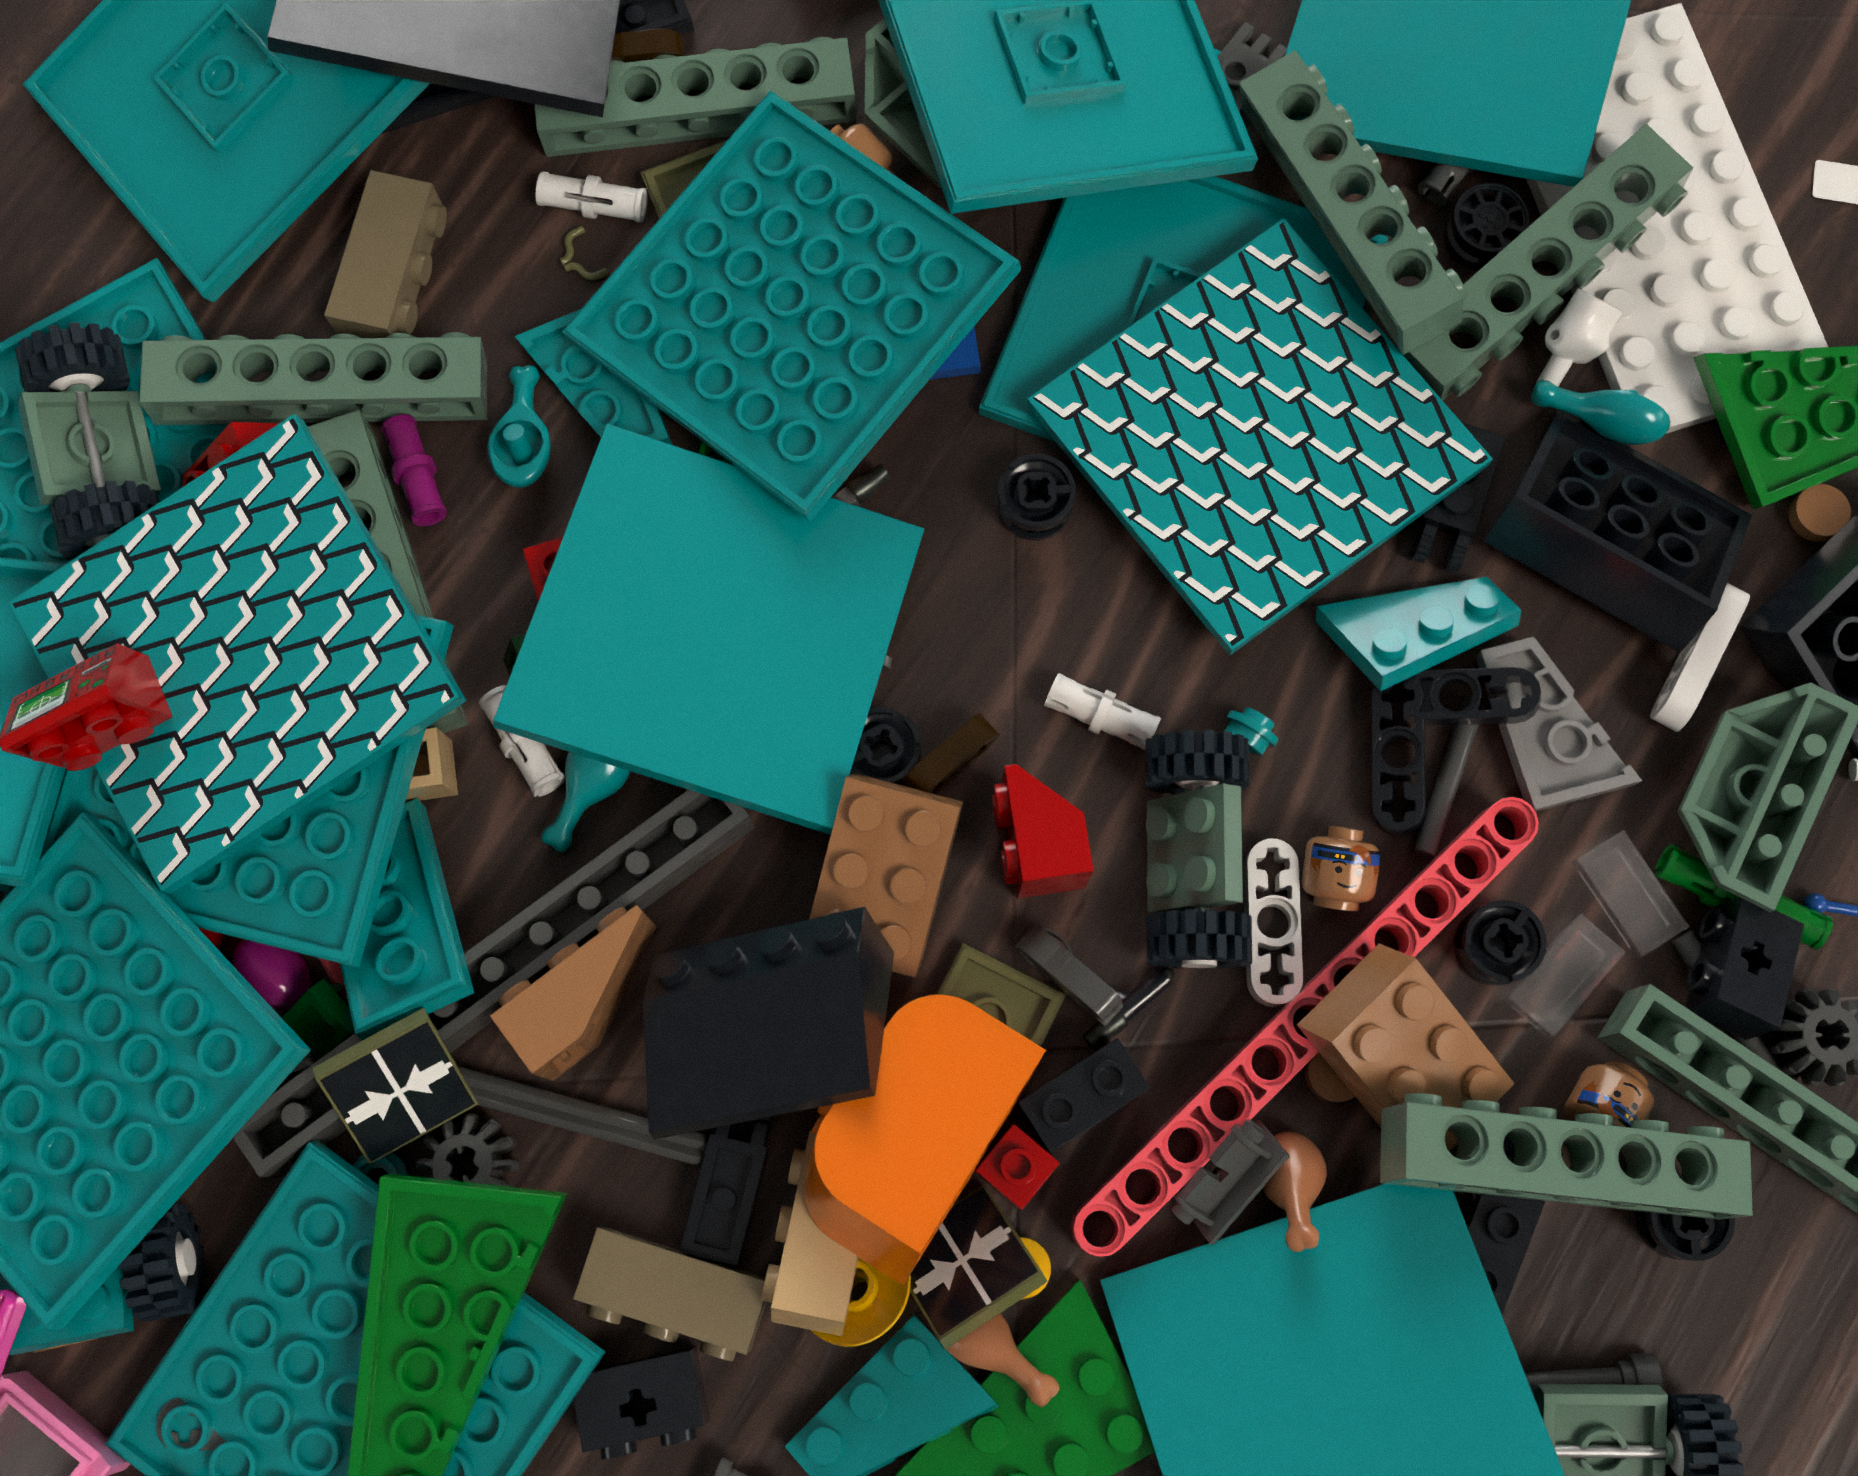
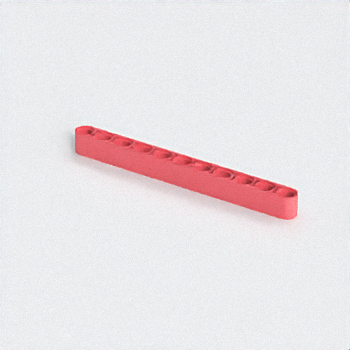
(1279, 1036)

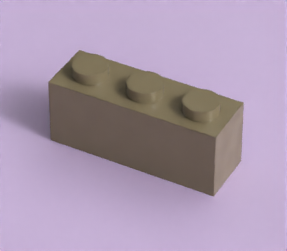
(386, 257)
(671, 1293)

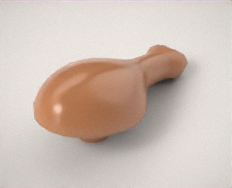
(1297, 1187)
(994, 1349)

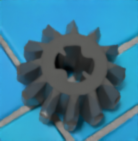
(1799, 1040)
(466, 1141)

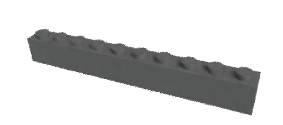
(625, 875)

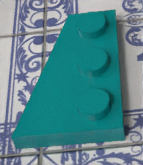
(588, 385)
(1417, 628)
(891, 1406)

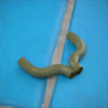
(576, 266)

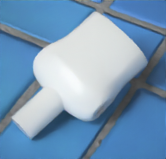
(1578, 334)

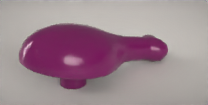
(273, 972)

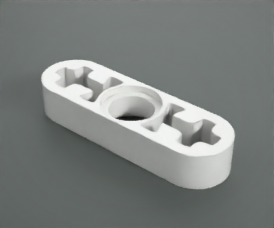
(1698, 662)
(1288, 880)

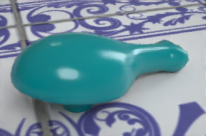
(1612, 413)
(520, 440)
(586, 784)

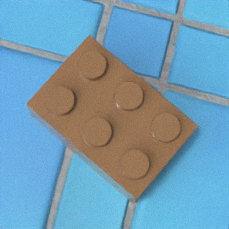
(891, 859)
(1400, 1035)

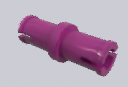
(414, 470)

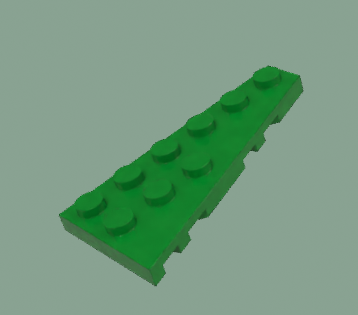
(1785, 416)
(436, 1312)
(1083, 1431)

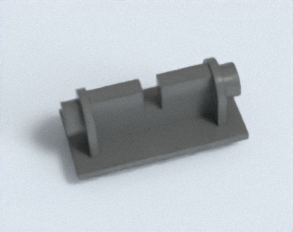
(1243, 1168)

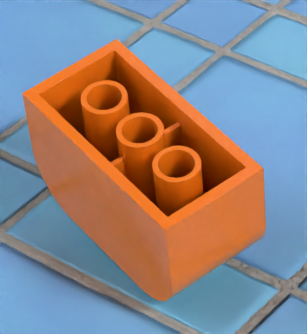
(900, 1159)

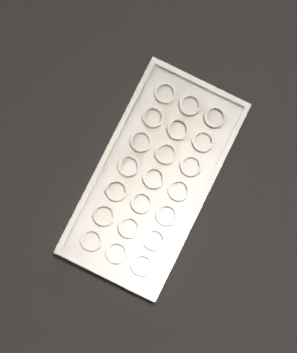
(1712, 267)

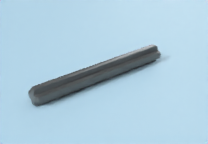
(582, 1117)

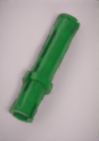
(1691, 874)

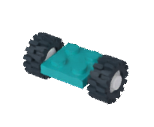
(151, 1284)

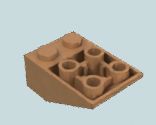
(574, 1003)

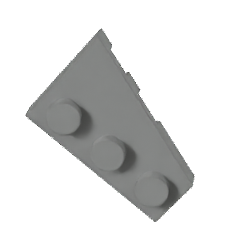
(1559, 750)

